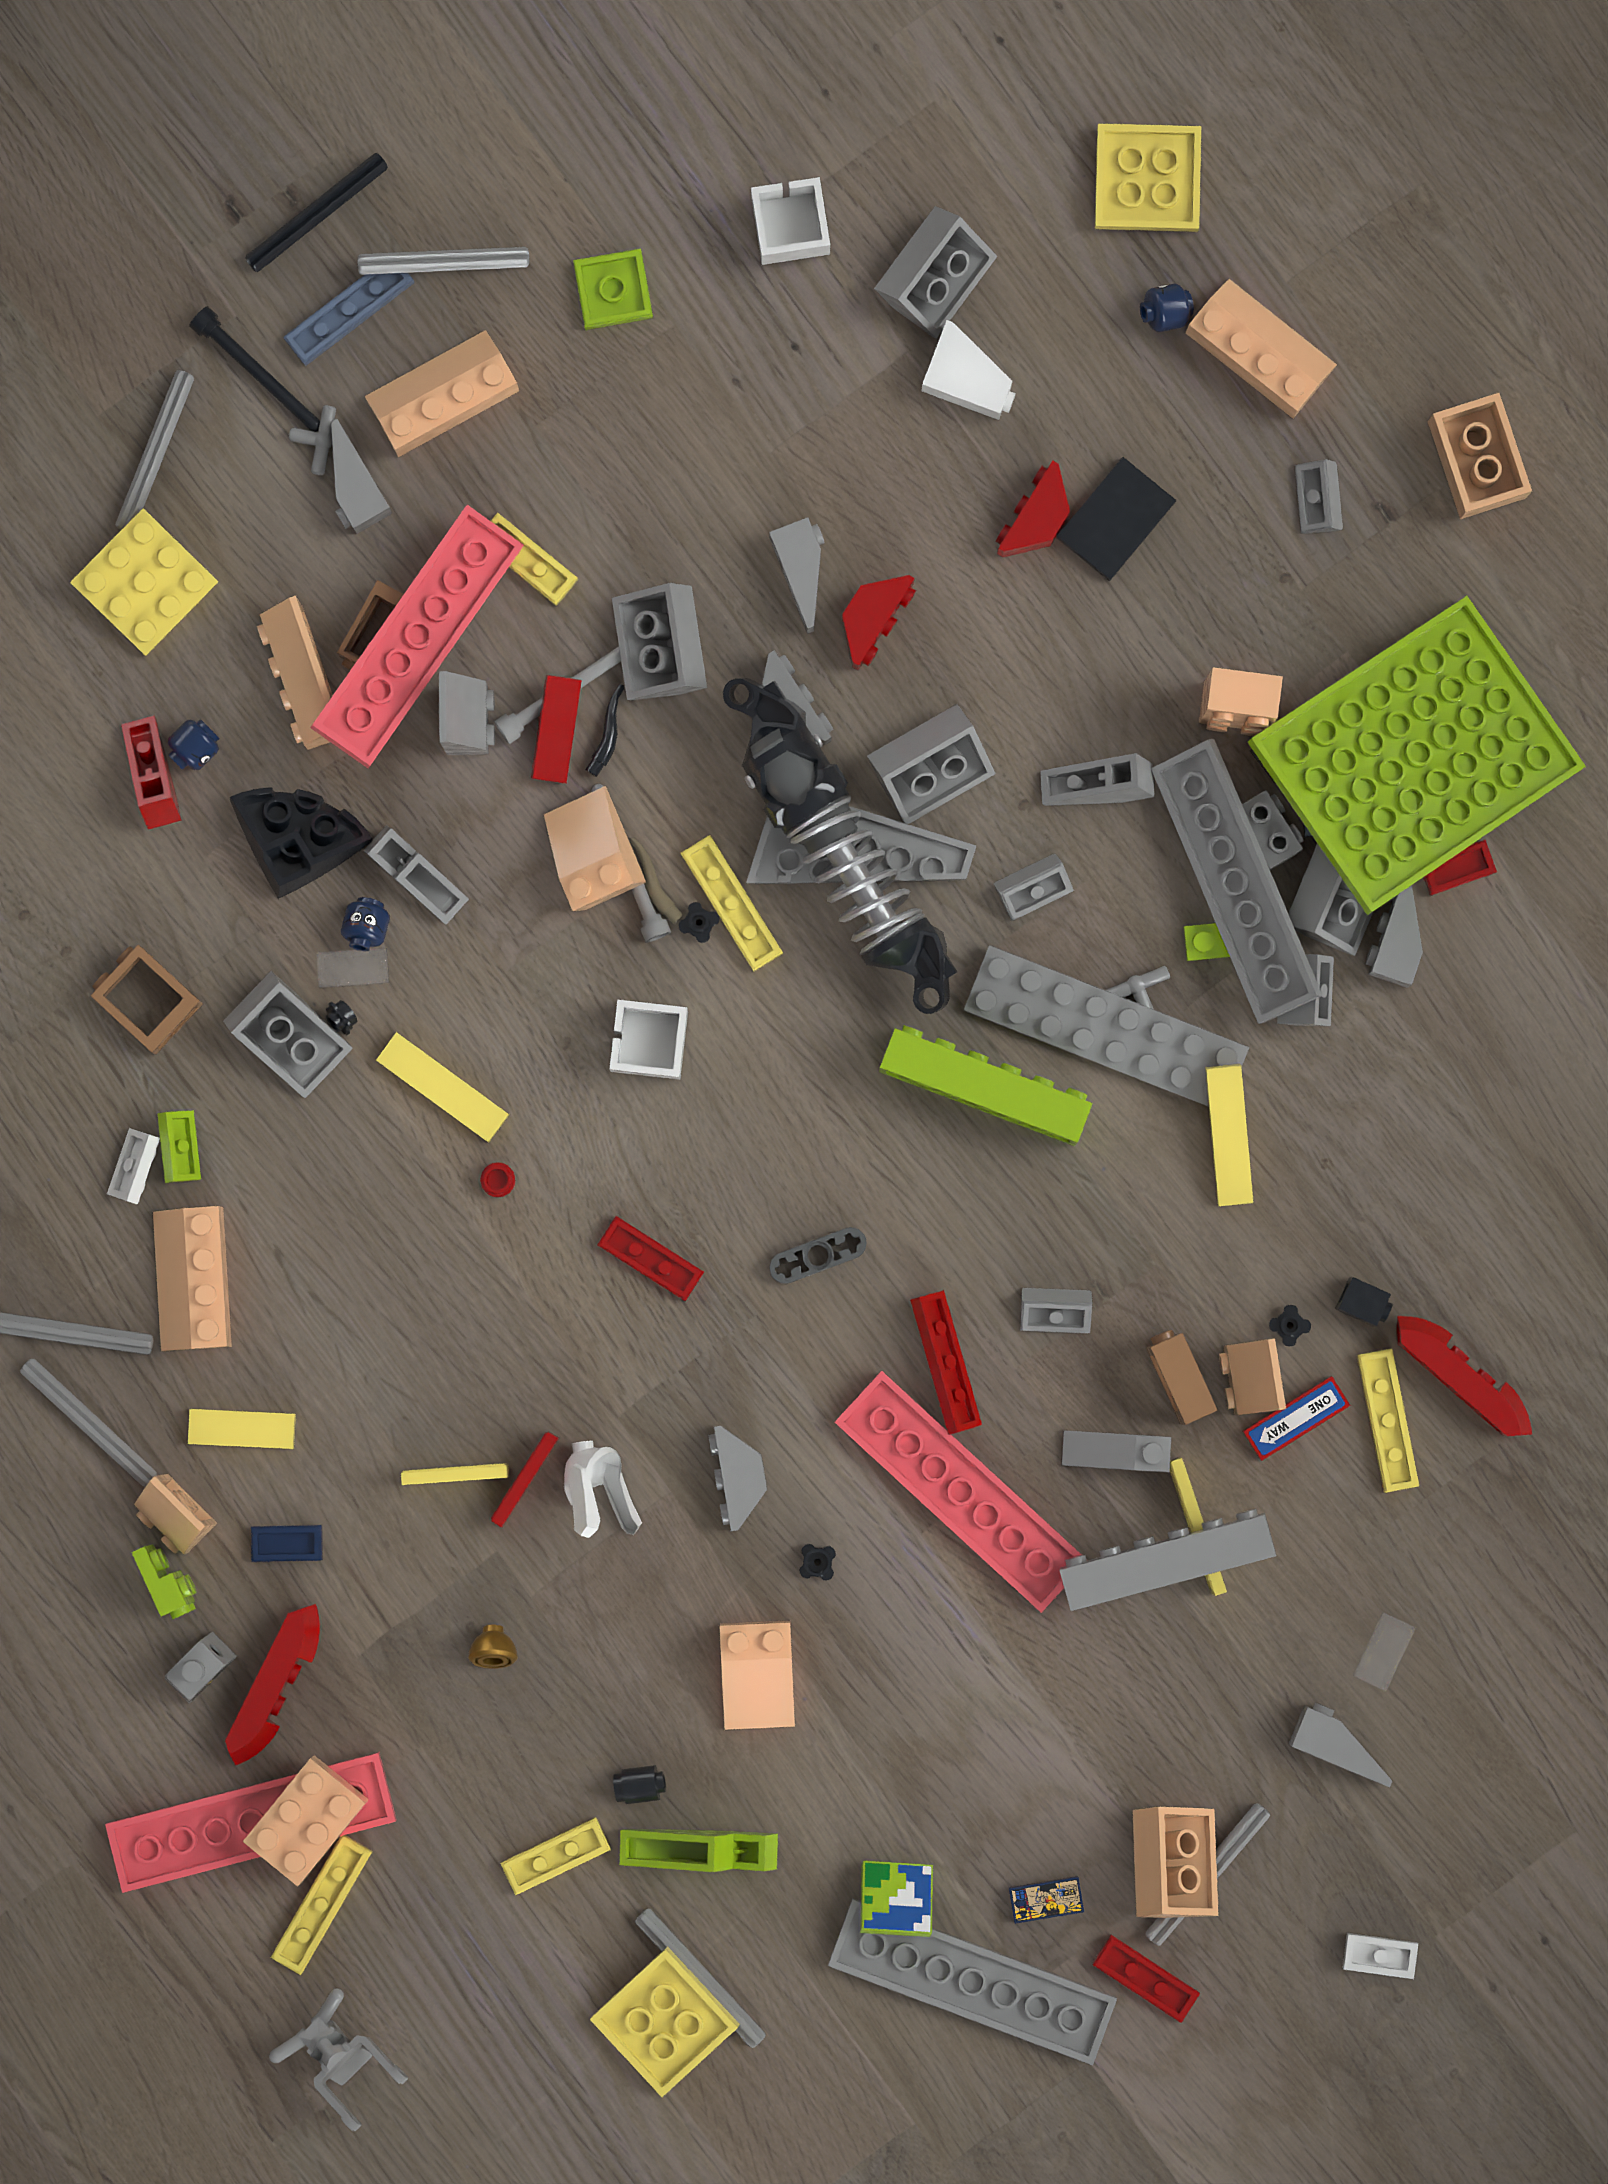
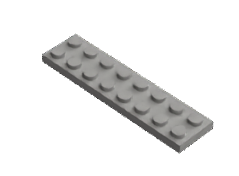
(1236, 881)
(1099, 1024)
(979, 1986)

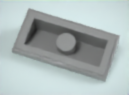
(1318, 497)
(1033, 886)
(1056, 1310)

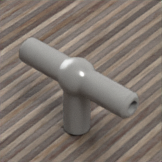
(321, 440)
(1137, 984)

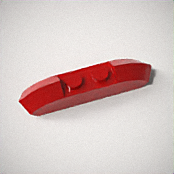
(1498, 1407)
(253, 1726)

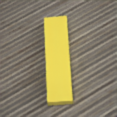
(731, 903)
(442, 1087)
(1229, 1135)
(1387, 1420)
(1193, 1515)
(321, 1904)

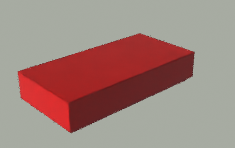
(1463, 868)

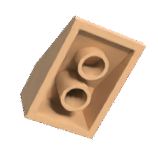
(592, 850)
(1253, 1377)
(173, 1513)
(757, 1675)

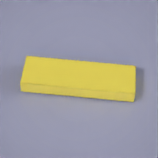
(537, 565)
(241, 1428)
(452, 1474)
(555, 1856)

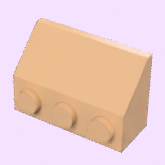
(1175, 1862)

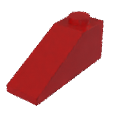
(150, 773)

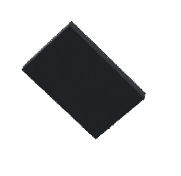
(1116, 519)

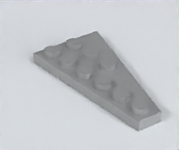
(908, 849)

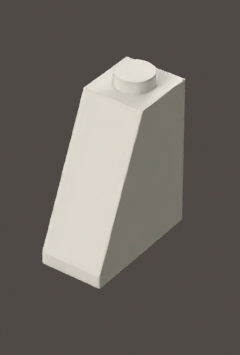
(967, 375)

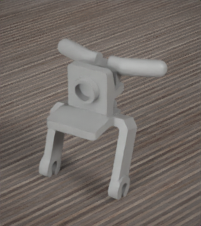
(336, 2054)

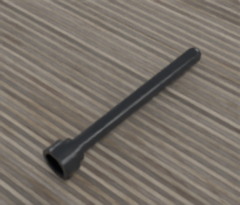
(206, 324)

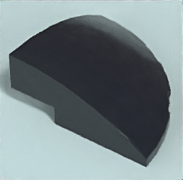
(296, 835)

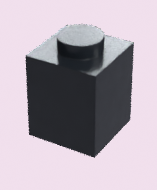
(1364, 1302)

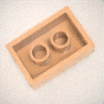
(1479, 455)
(1240, 701)
(305, 1820)

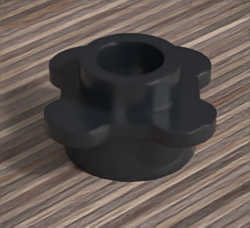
(689, 925)
(341, 1017)
(1279, 1325)
(824, 1569)

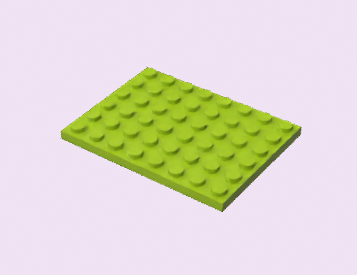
(1416, 754)

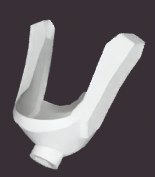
(591, 1468)

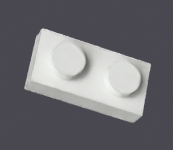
(133, 1166)
(1380, 1955)

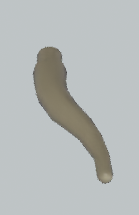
(657, 895)

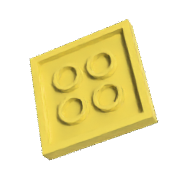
(1148, 177)
(144, 582)
(664, 2021)

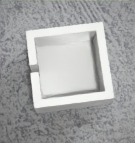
(790, 225)
(650, 1039)

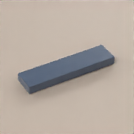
(345, 313)

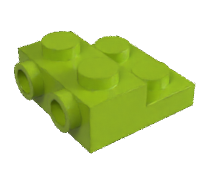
(169, 1592)

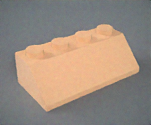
(1260, 348)
(442, 393)
(298, 665)
(192, 1278)

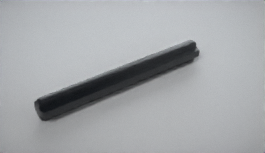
(316, 212)

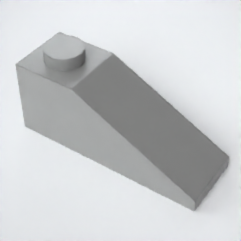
(355, 488)
(799, 559)
(1099, 781)
(1116, 1451)
(1330, 1740)

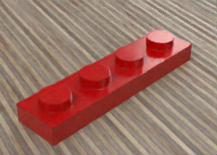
(946, 1362)

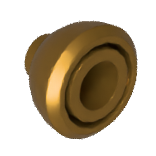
(493, 1649)

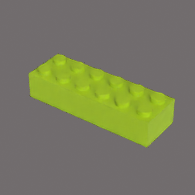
(985, 1086)

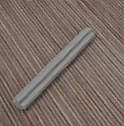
(443, 260)
(155, 447)
(76, 1333)
(88, 1422)
(1225, 1855)
(663, 1937)

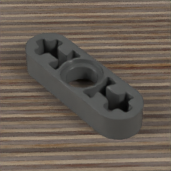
(839, 1238)

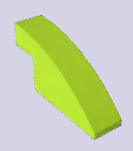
(698, 1849)

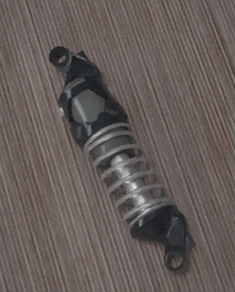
(811, 806)

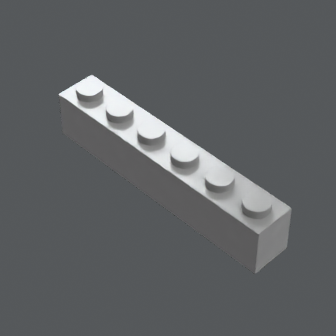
(1168, 1560)

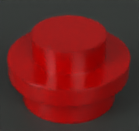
(497, 1179)

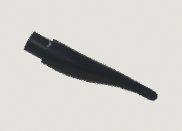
(608, 743)

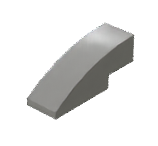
(416, 874)

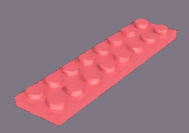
(417, 636)
(958, 1489)
(213, 1828)

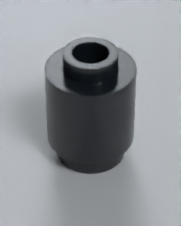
(639, 1784)

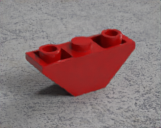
(1038, 516)
(872, 615)

